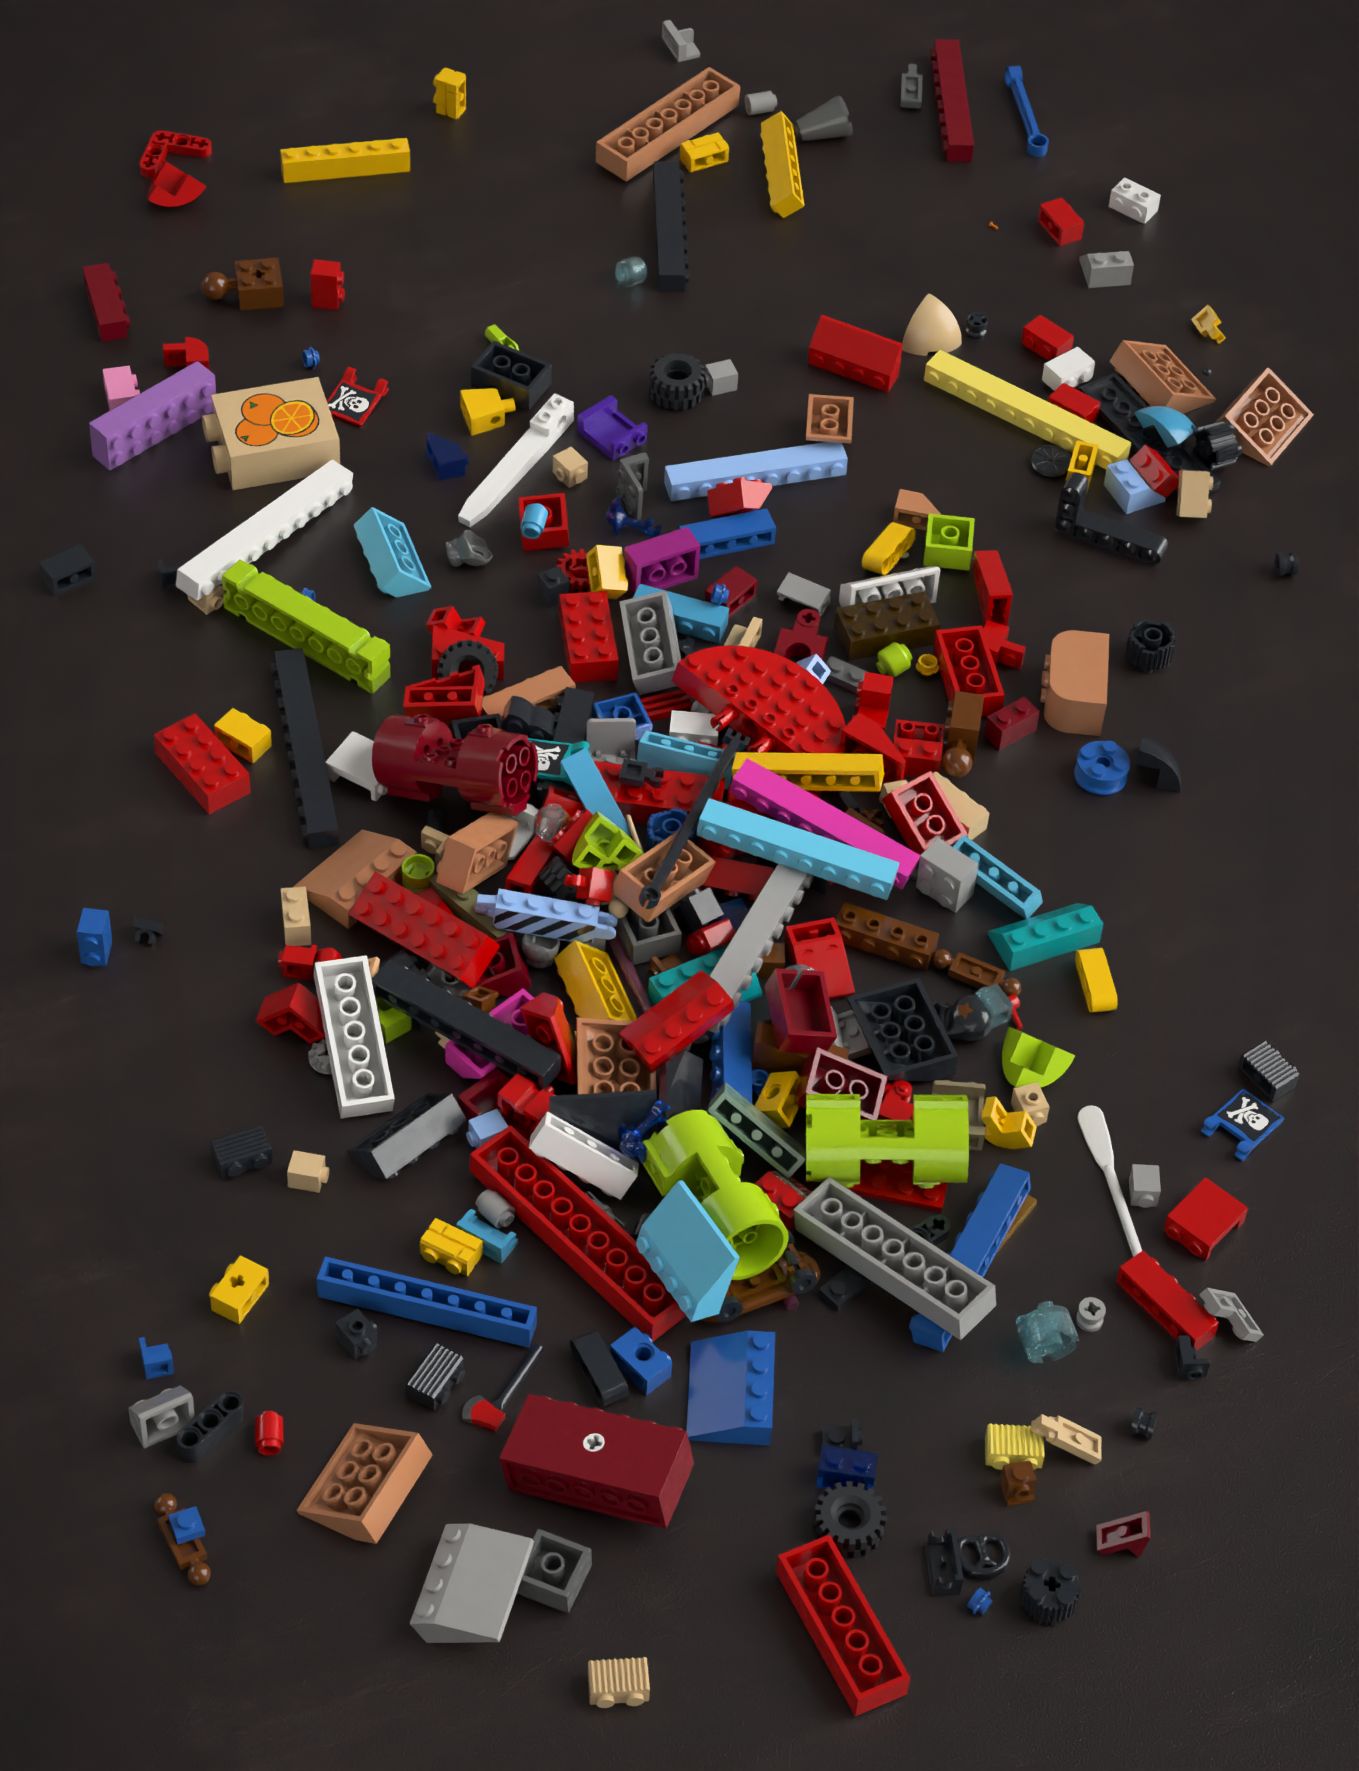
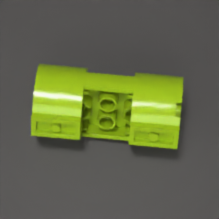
(933, 1139)
(710, 1165)

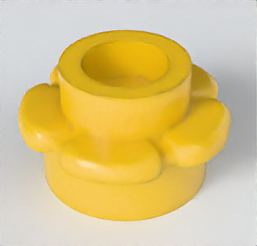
(927, 664)

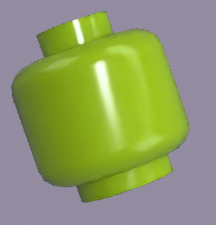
(894, 659)

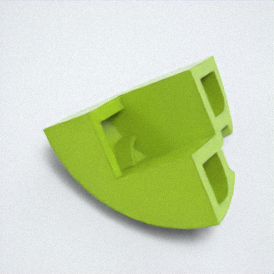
(604, 846)
(1032, 1060)

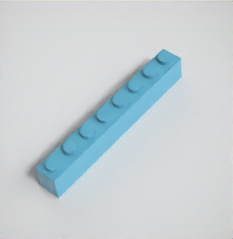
(797, 849)

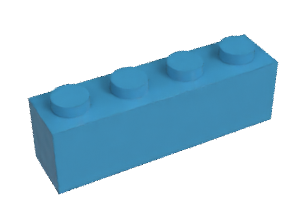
(693, 615)

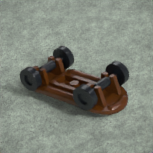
(789, 1275)

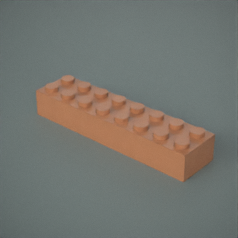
(667, 124)

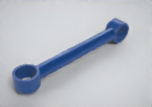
(1013, 79)

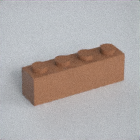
(539, 690)

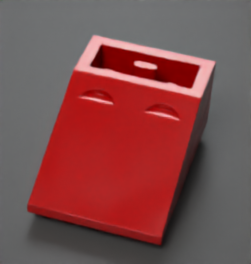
(821, 948)

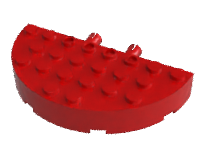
(763, 699)

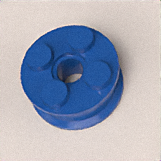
(1102, 767)

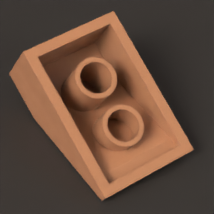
(829, 418)

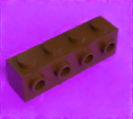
(886, 936)

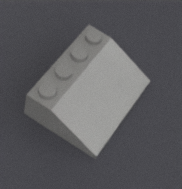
(471, 1585)

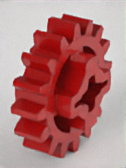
(578, 569)

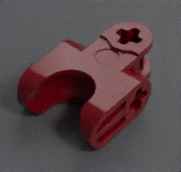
(803, 639)

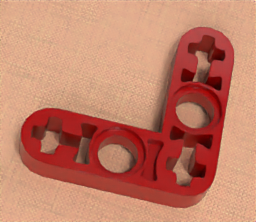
(161, 143)

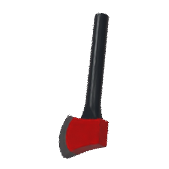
(492, 1415)

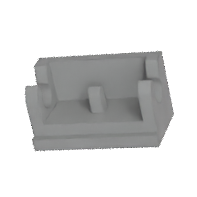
(805, 592)

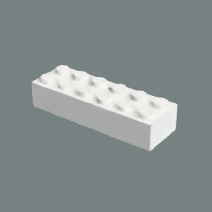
(353, 1037)

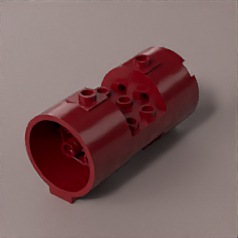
(489, 767)

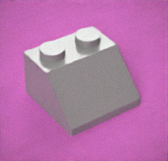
(1107, 269)
(161, 1415)

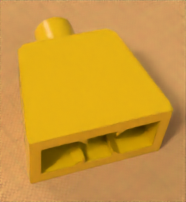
(484, 409)

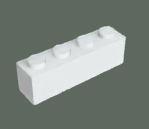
(583, 1156)

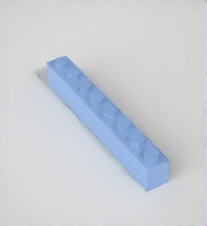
(770, 466)

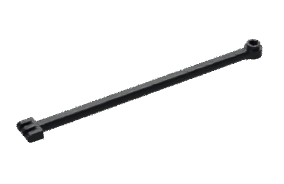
(652, 892)

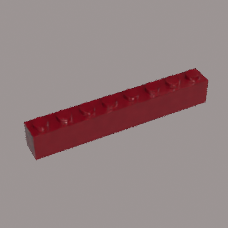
(952, 101)

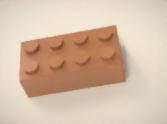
(476, 852)
(687, 875)

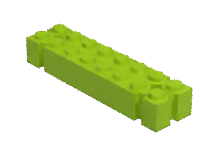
(306, 625)

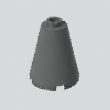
(825, 121)

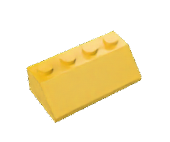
(593, 983)

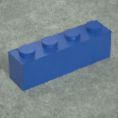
(734, 533)

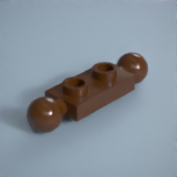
(974, 972)
(186, 1554)

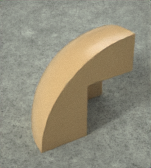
(931, 329)

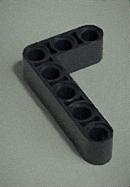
(1101, 530)

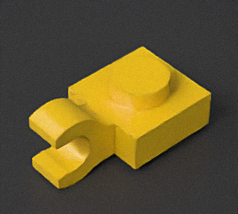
(1207, 323)

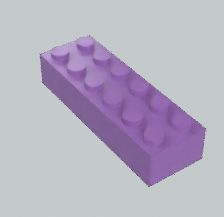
(152, 415)

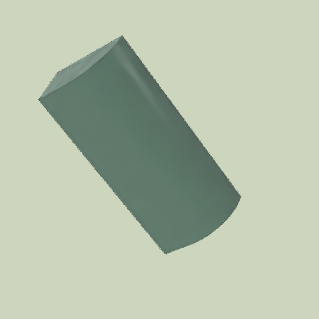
(757, 1130)

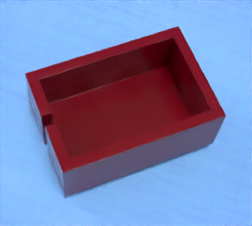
(801, 1014)

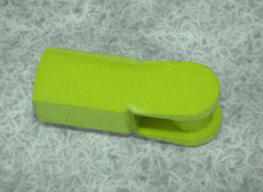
(493, 333)

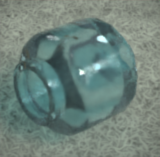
(631, 271)

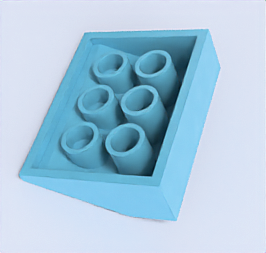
(688, 1253)

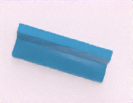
(592, 788)

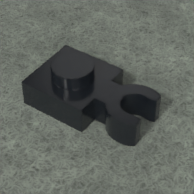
(637, 773)

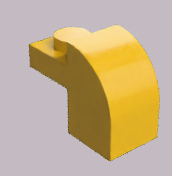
(1006, 1129)

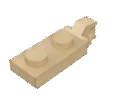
(1069, 1437)

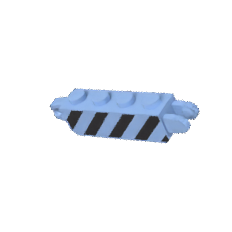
(546, 916)

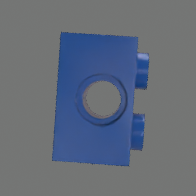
(644, 1374)

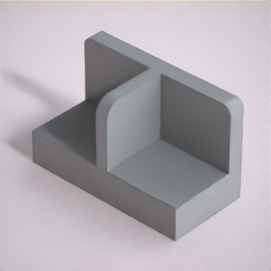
(679, 41)

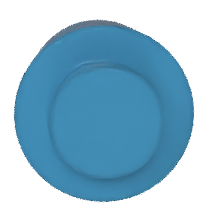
(533, 520)

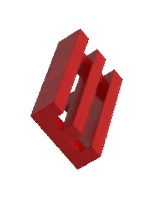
(665, 702)

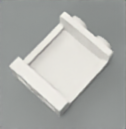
(354, 763)

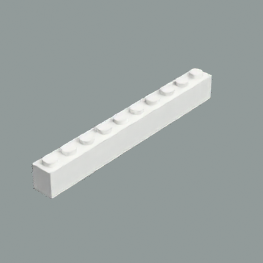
(265, 529)

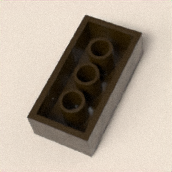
(876, 624)

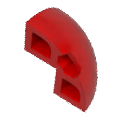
(173, 187)

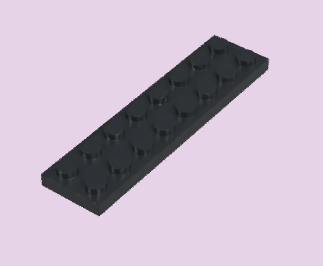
(1118, 411)

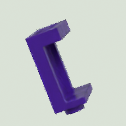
(610, 429)

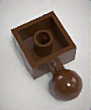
(256, 283)
(963, 733)

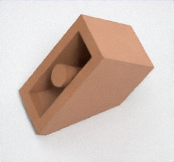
(913, 509)

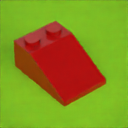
(867, 737)

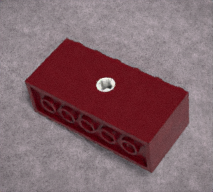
(597, 1460)

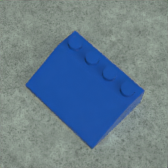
(732, 1388)

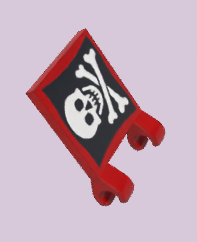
(353, 402)

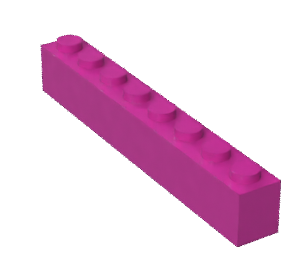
(807, 812)

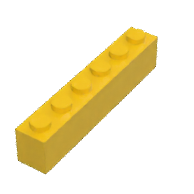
(345, 160)
(782, 165)
(821, 770)

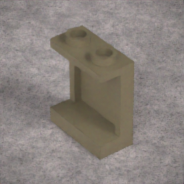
(975, 1095)

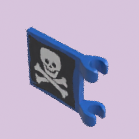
(1246, 1119)

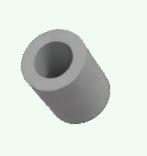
(760, 102)

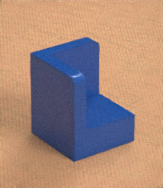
(156, 1360)

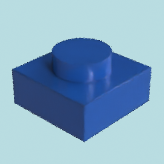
(186, 1525)

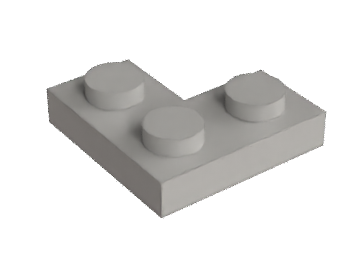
(1229, 1306)

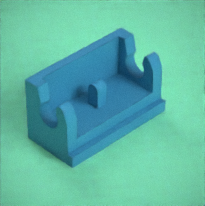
(495, 1243)

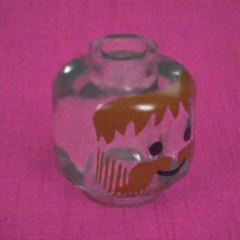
(550, 820)

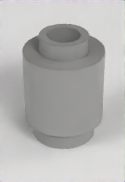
(495, 1208)

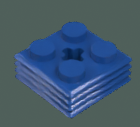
(624, 707)

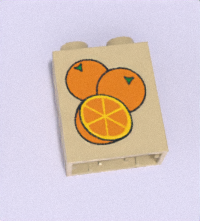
(271, 433)

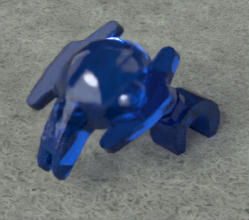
(617, 518)
(631, 1140)

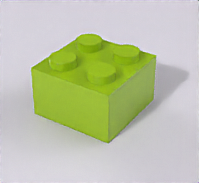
(948, 542)

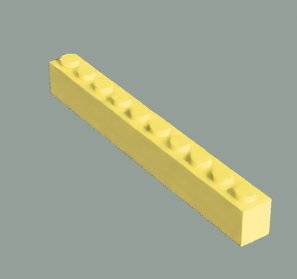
(1022, 408)

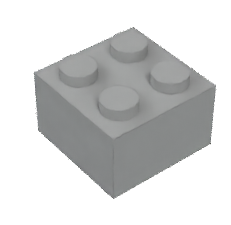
(946, 875)

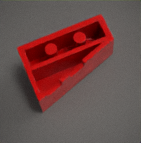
(444, 637)
(448, 697)

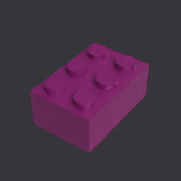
(662, 560)

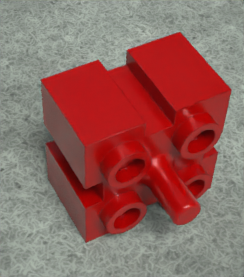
(523, 1104)

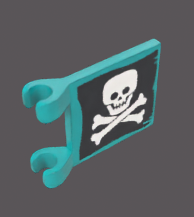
(550, 755)

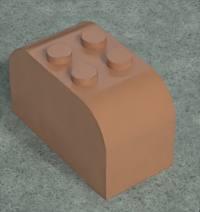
(1076, 682)

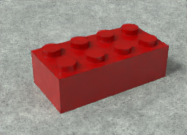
(588, 636)
(968, 665)
(202, 763)

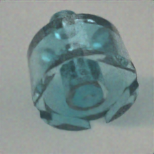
(1047, 1332)

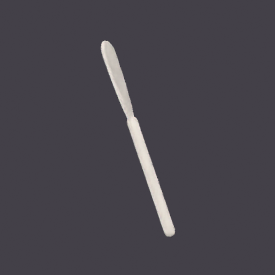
(1098, 1140)

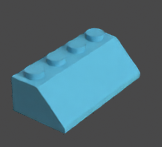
(391, 554)

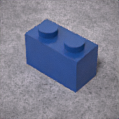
(94, 937)

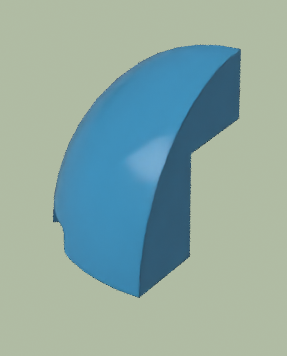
(1170, 423)

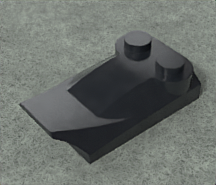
(680, 1085)

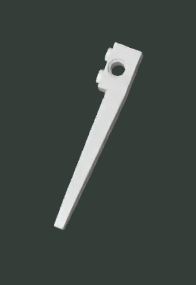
(543, 433)

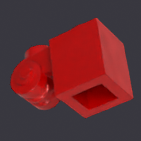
(896, 1102)

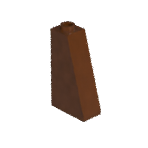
(773, 1061)

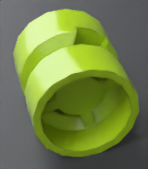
(417, 872)

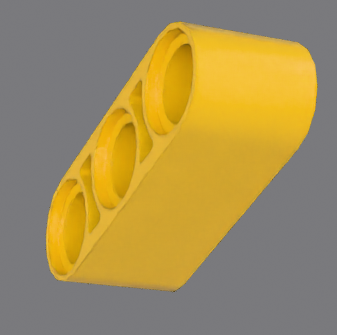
(888, 548)
(1096, 980)

